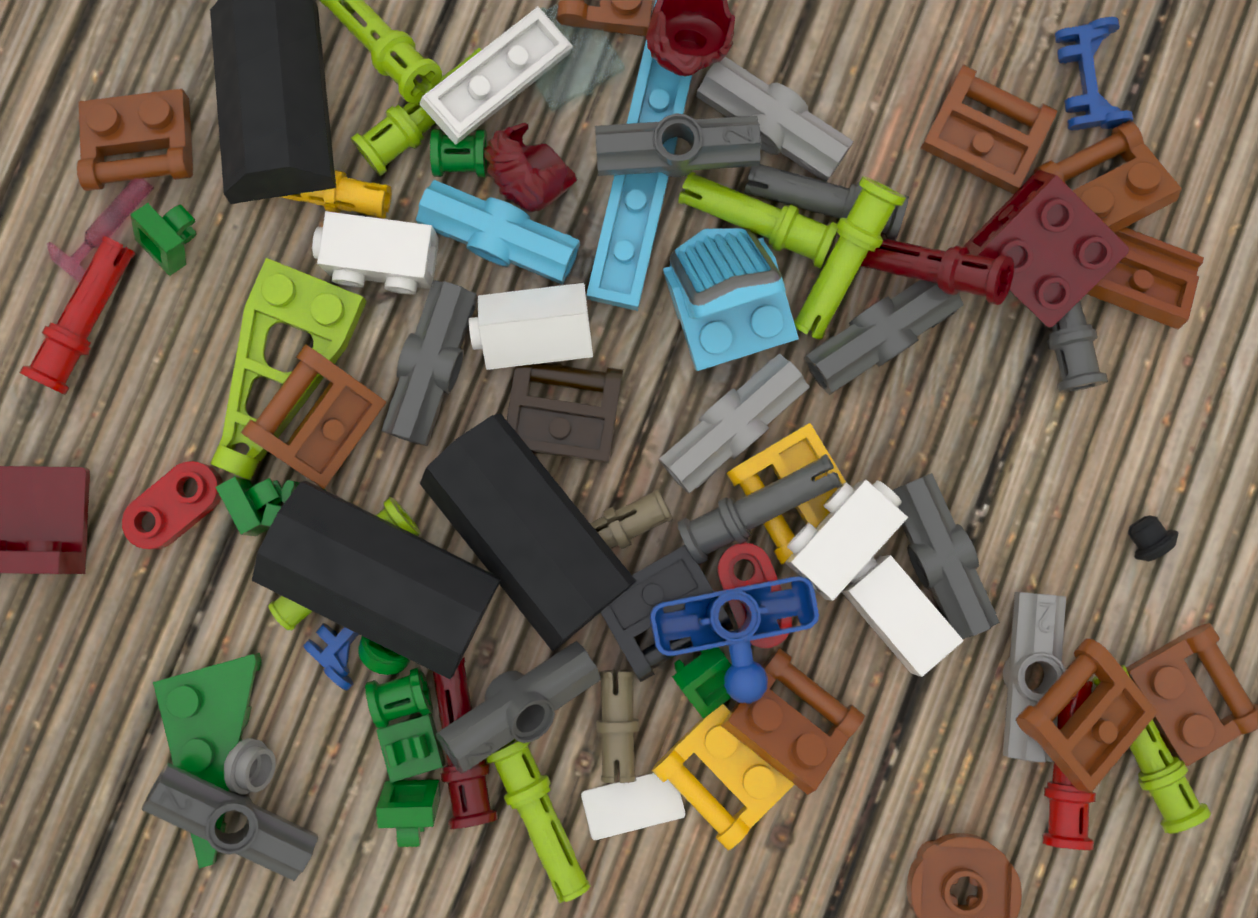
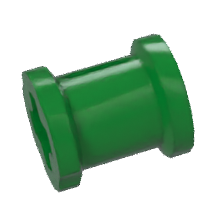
(443, 161)
(398, 698)

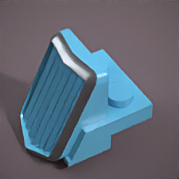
(728, 296)

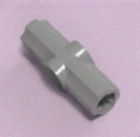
(782, 117)
(734, 423)
(1039, 638)

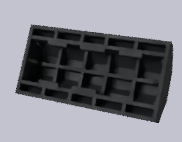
(271, 99)
(525, 530)
(374, 578)

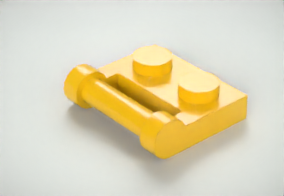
(785, 458)
(736, 765)

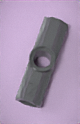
(713, 142)
(880, 334)
(430, 362)
(944, 558)
(518, 707)
(197, 805)

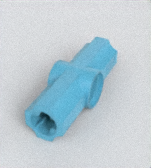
(498, 231)

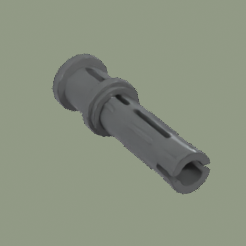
(813, 195)
(1076, 352)
(735, 519)

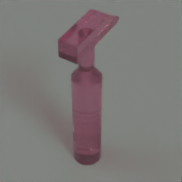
(104, 225)

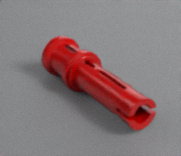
(68, 337)
(1067, 805)

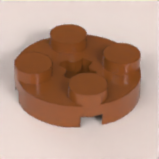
(956, 856)

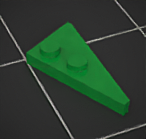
(204, 722)

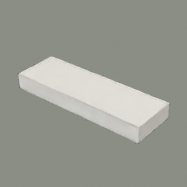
(496, 75)

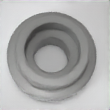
(249, 767)

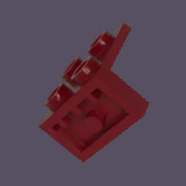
(1054, 243)
(43, 519)

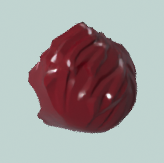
(690, 34)
(526, 173)

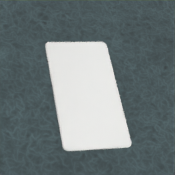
(631, 806)

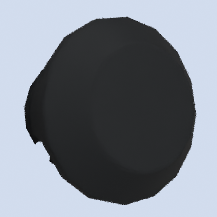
(1151, 538)

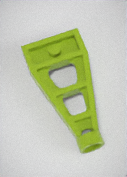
(297, 301)

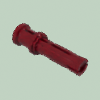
(950, 269)
(466, 790)

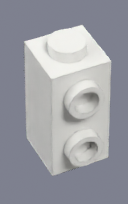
(377, 251)
(532, 326)
(847, 537)
(901, 615)

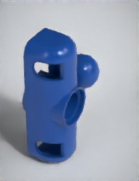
(745, 678)

